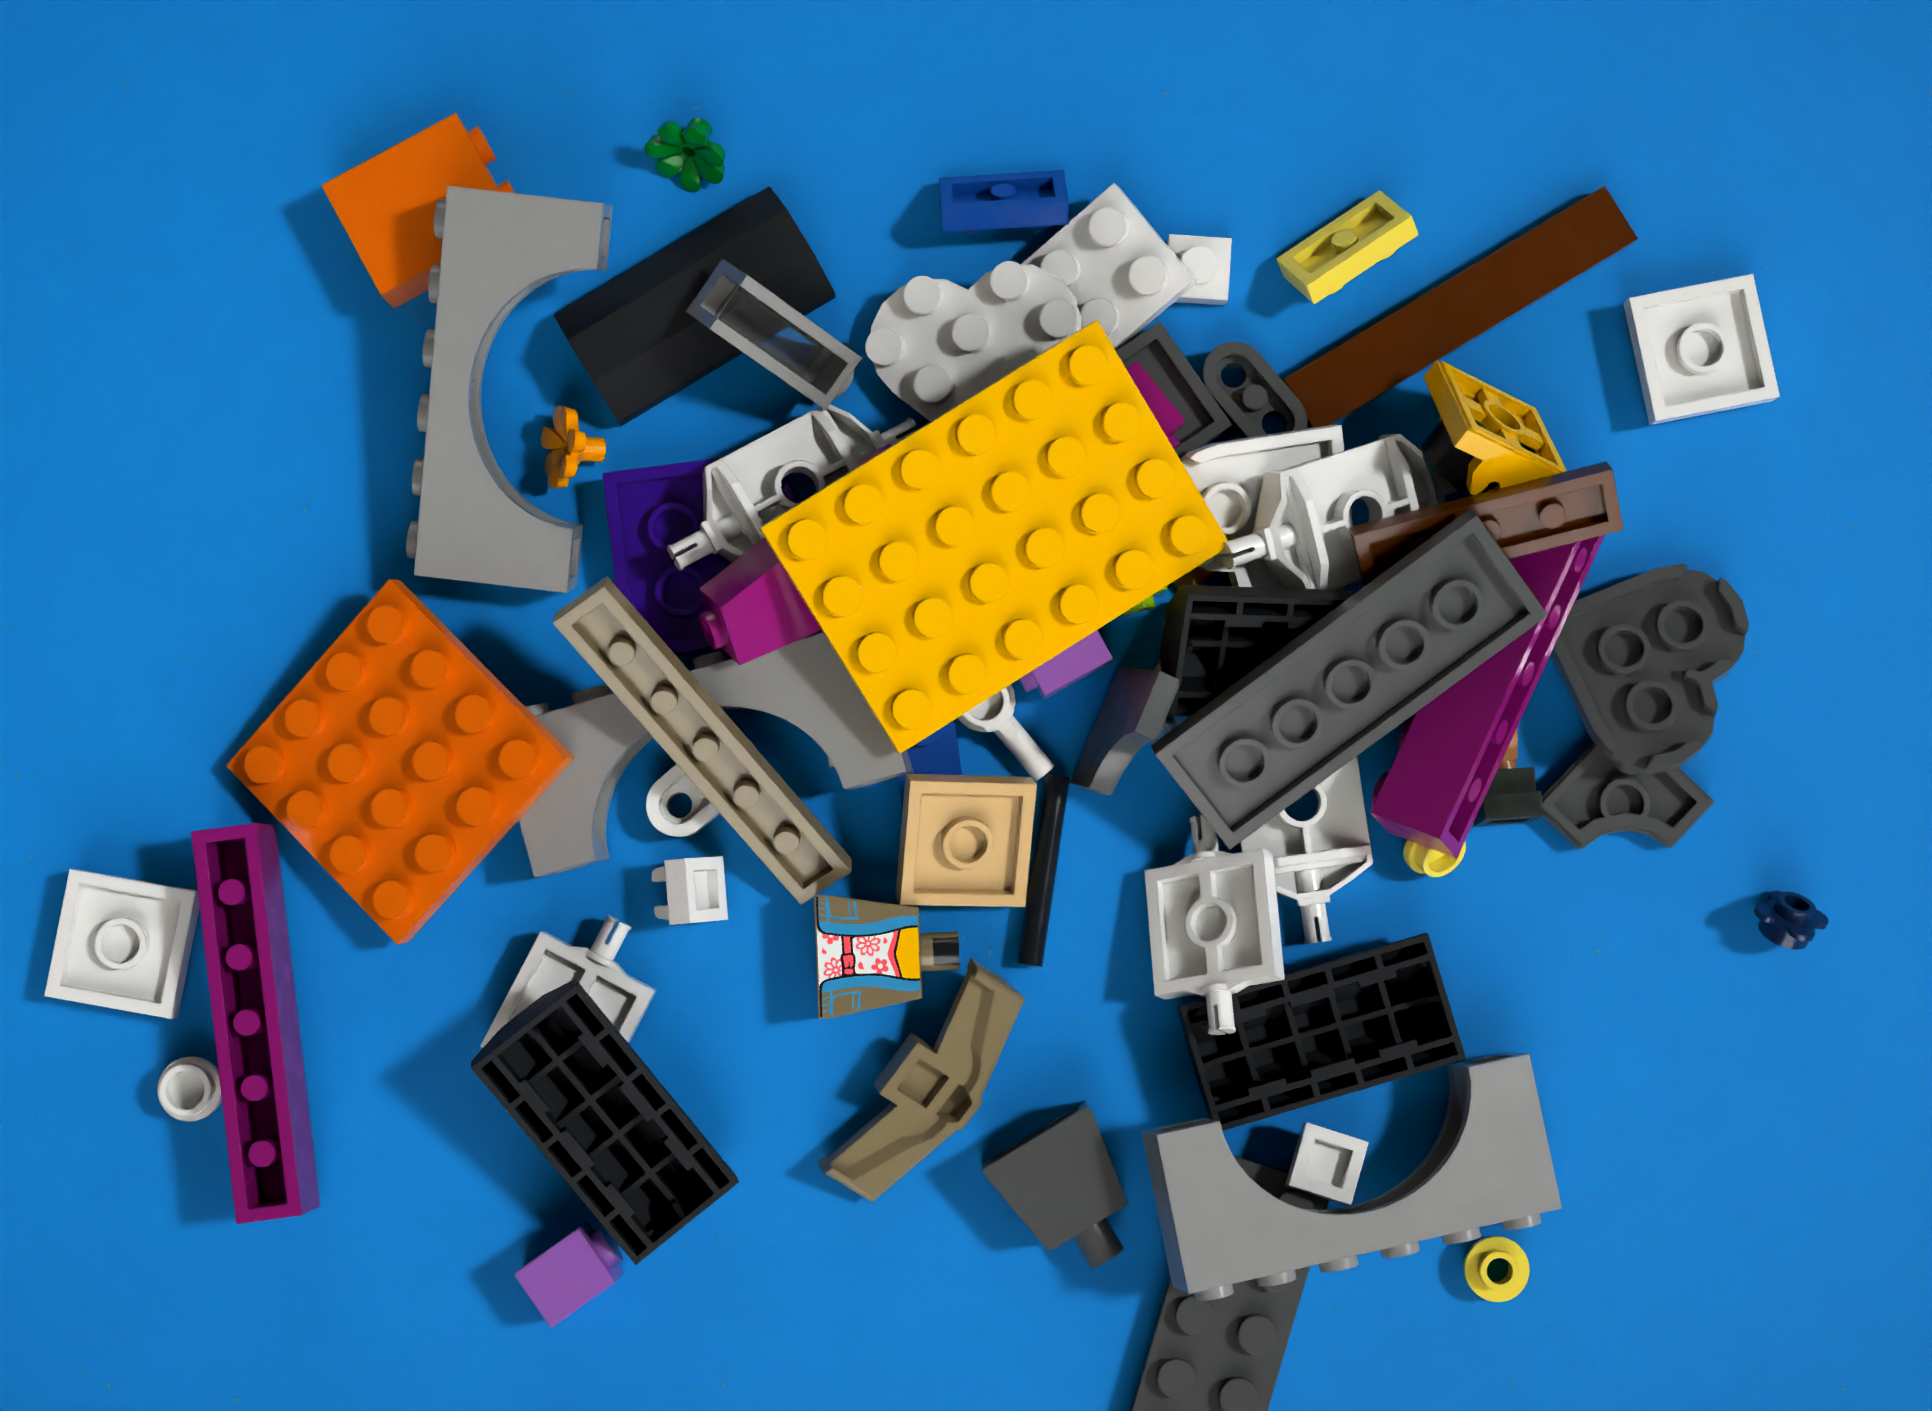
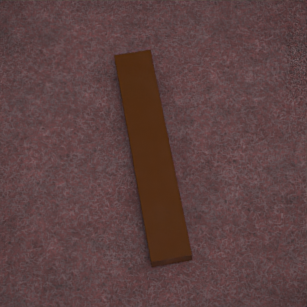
(1461, 309)

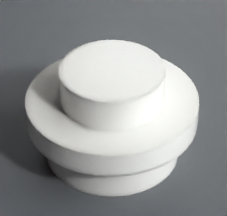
(189, 1089)

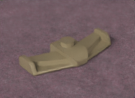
(930, 1087)

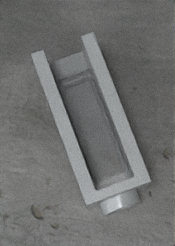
(774, 334)

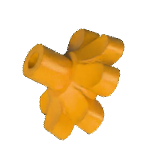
(568, 447)

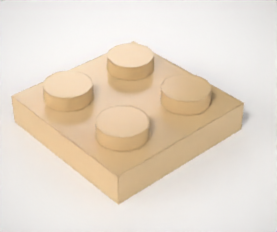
(965, 840)

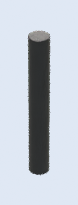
(1043, 870)

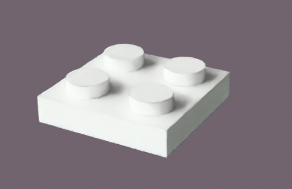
(1115, 266)
(1701, 349)
(123, 944)

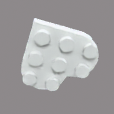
(949, 342)
(1231, 484)

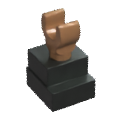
(1512, 793)

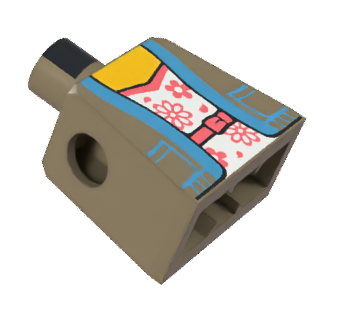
(874, 954)

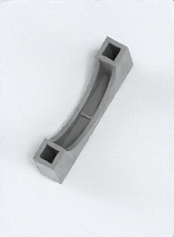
(491, 259)
(795, 682)
(1480, 1172)

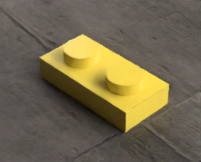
(1347, 247)

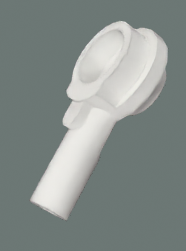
(997, 716)

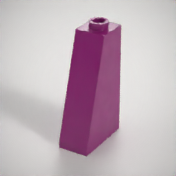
(756, 605)

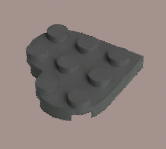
(1647, 663)

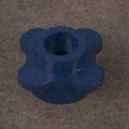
(1789, 919)

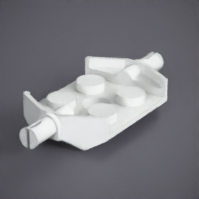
(745, 486)
(1305, 510)
(1319, 853)

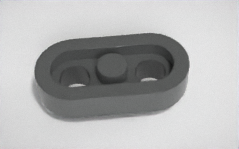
(1259, 395)

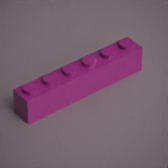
(1462, 735)
(255, 1022)

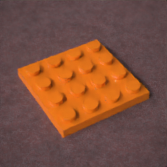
(399, 761)

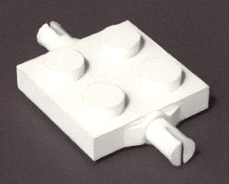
(1214, 925)
(557, 963)

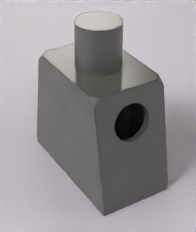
(1063, 1184)

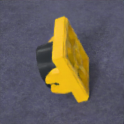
(1485, 435)

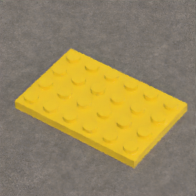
(995, 536)

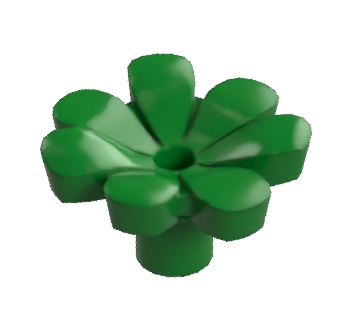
(687, 153)

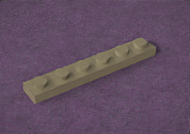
(702, 740)

